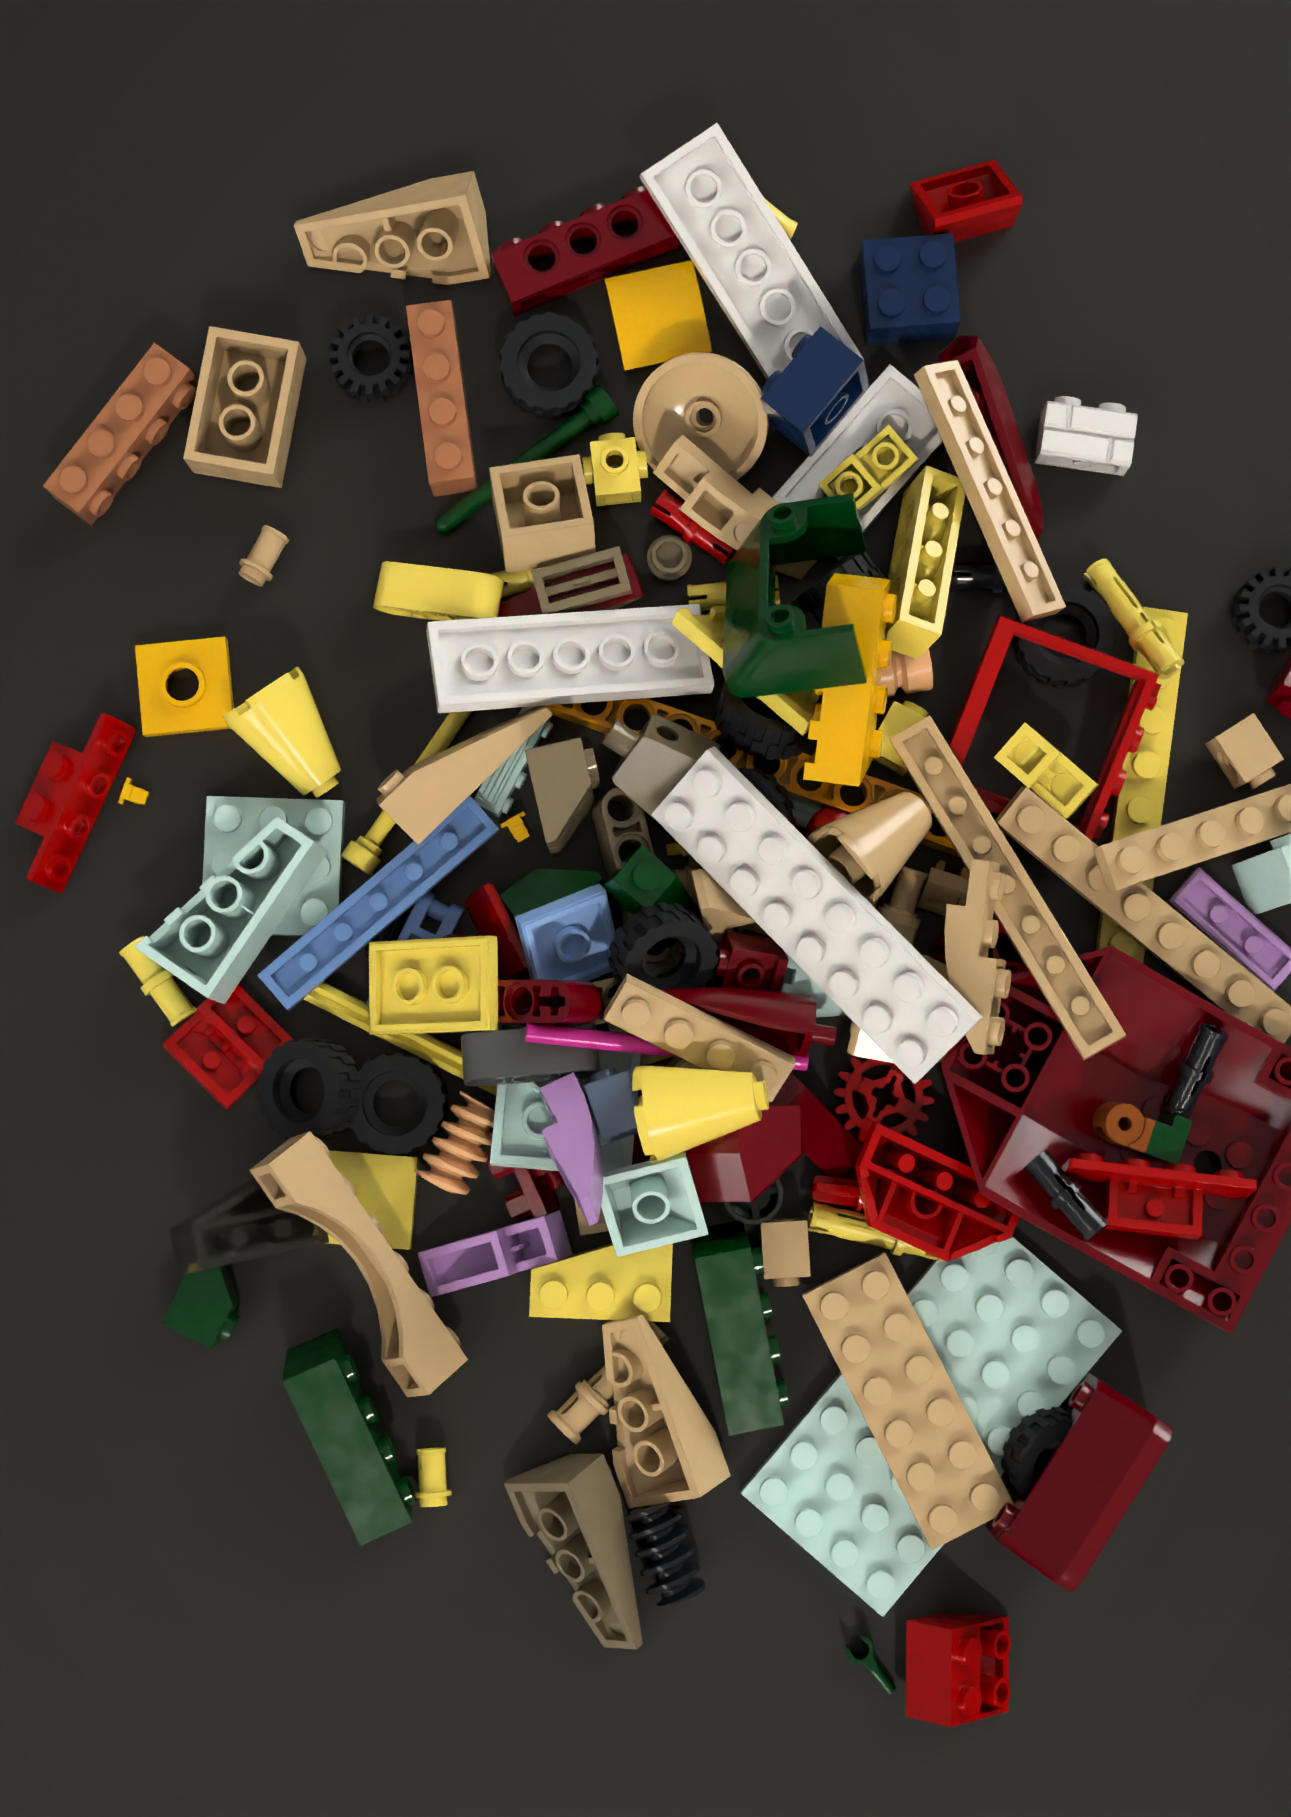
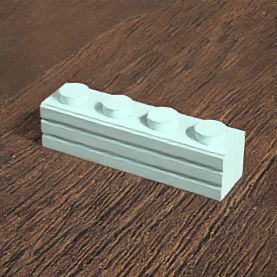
(497, 789)

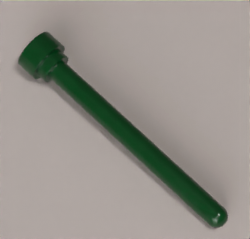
(594, 410)

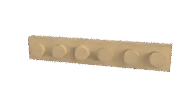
(989, 491)
(1195, 839)

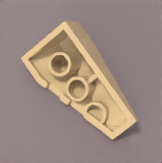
(439, 784)

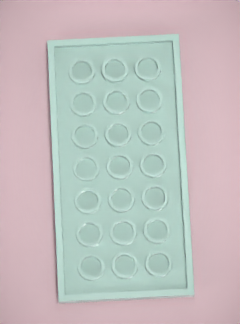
(1010, 1346)

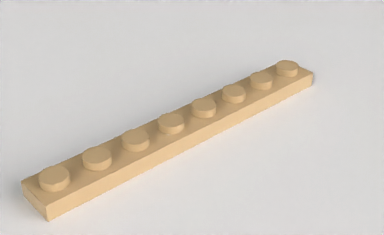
(1022, 908)
(1144, 917)

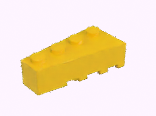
(848, 714)

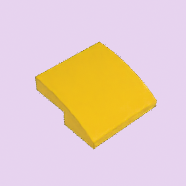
(657, 314)

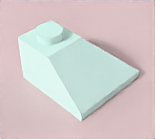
(652, 1205)

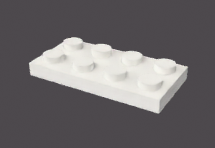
(888, 401)

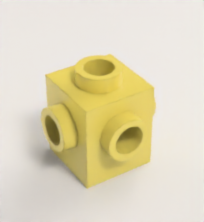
(615, 484)

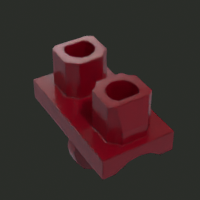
(536, 1190)

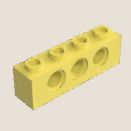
(924, 560)

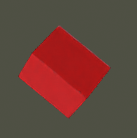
(967, 201)

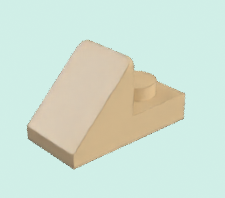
(717, 908)

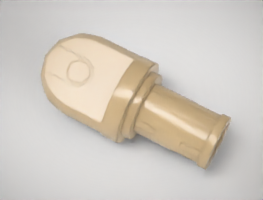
(903, 902)

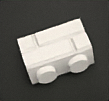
(1086, 436)

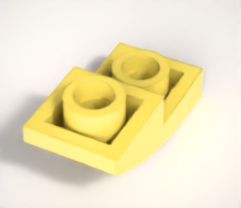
(871, 469)

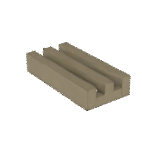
(577, 564)

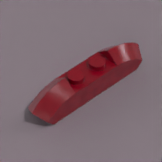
(1000, 421)

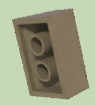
(563, 788)

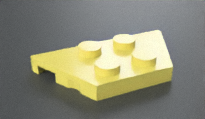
(708, 635)

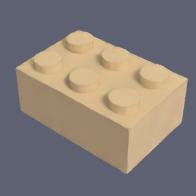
(245, 407)

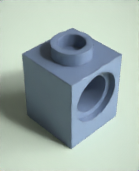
(612, 1104)

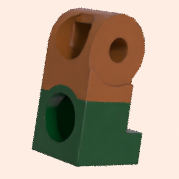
(1129, 1129)

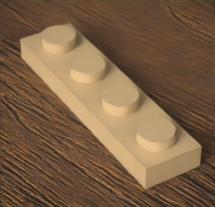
(695, 1034)

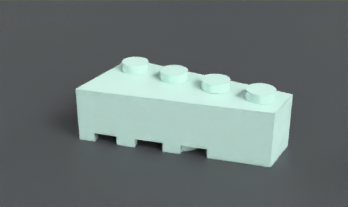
(235, 912)

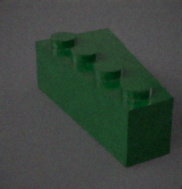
(737, 1328)
(347, 1436)

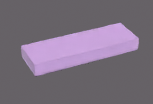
(1232, 928)

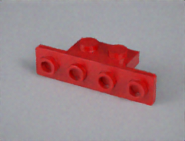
(69, 799)
(1156, 1198)

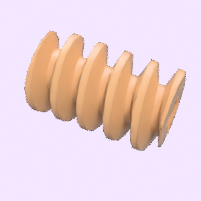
(461, 1146)

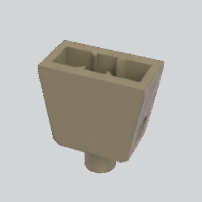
(653, 758)

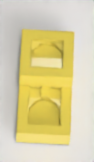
(1046, 771)

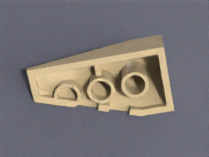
(416, 230)
(662, 1434)

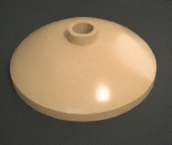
(698, 380)

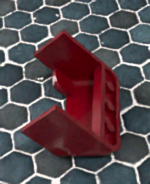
(1084, 1485)

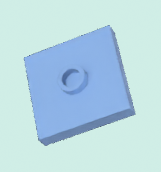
(568, 937)

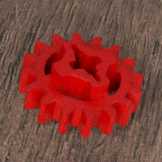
(862, 1085)

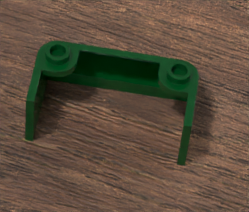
(770, 644)

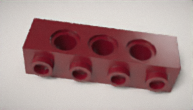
(573, 271)

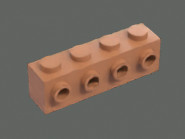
(122, 434)

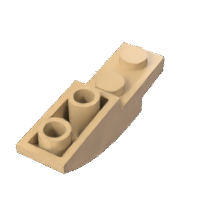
(717, 499)
(967, 941)

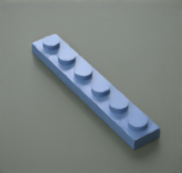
(377, 904)

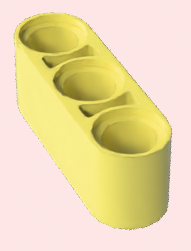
(436, 592)

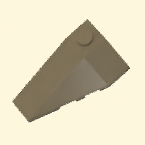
(582, 1526)

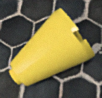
(288, 733)
(693, 1106)

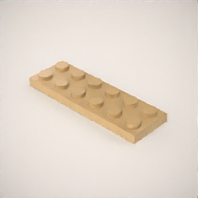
(907, 1400)

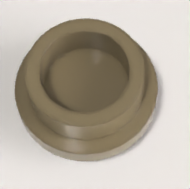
(669, 557)

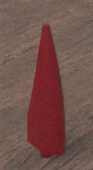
(771, 1016)

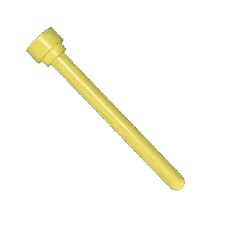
(366, 849)

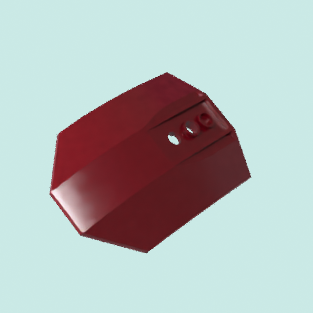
(1044, 1097)

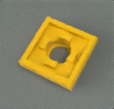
(202, 712)

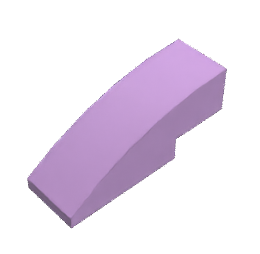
(574, 1144)
(495, 1254)

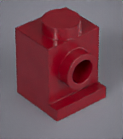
(745, 951)

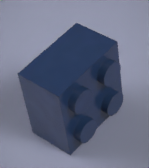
(909, 289)
(814, 390)

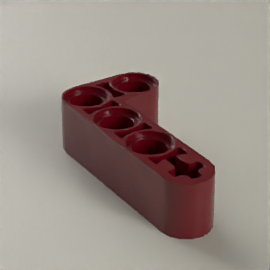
(545, 1000)

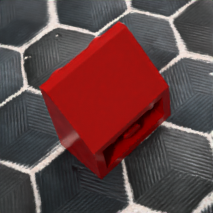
(957, 1667)

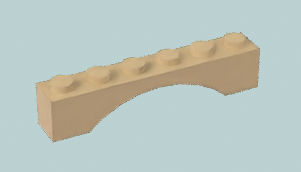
(414, 1339)

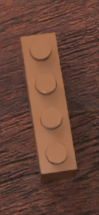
(441, 398)

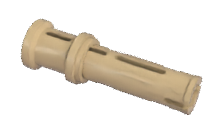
(589, 1400)

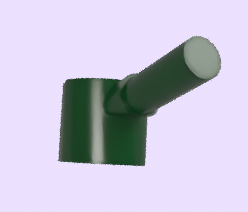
(872, 1665)

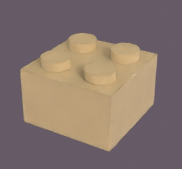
(542, 512)

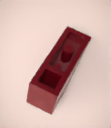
(824, 1136)

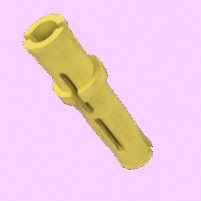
(1143, 632)
(853, 1227)

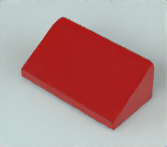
(494, 920)

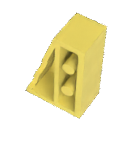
(604, 1285)

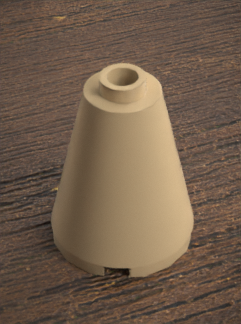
(875, 841)

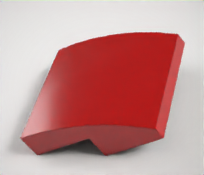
(226, 1045)

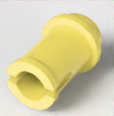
(432, 1477)

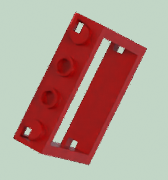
(1125, 737)

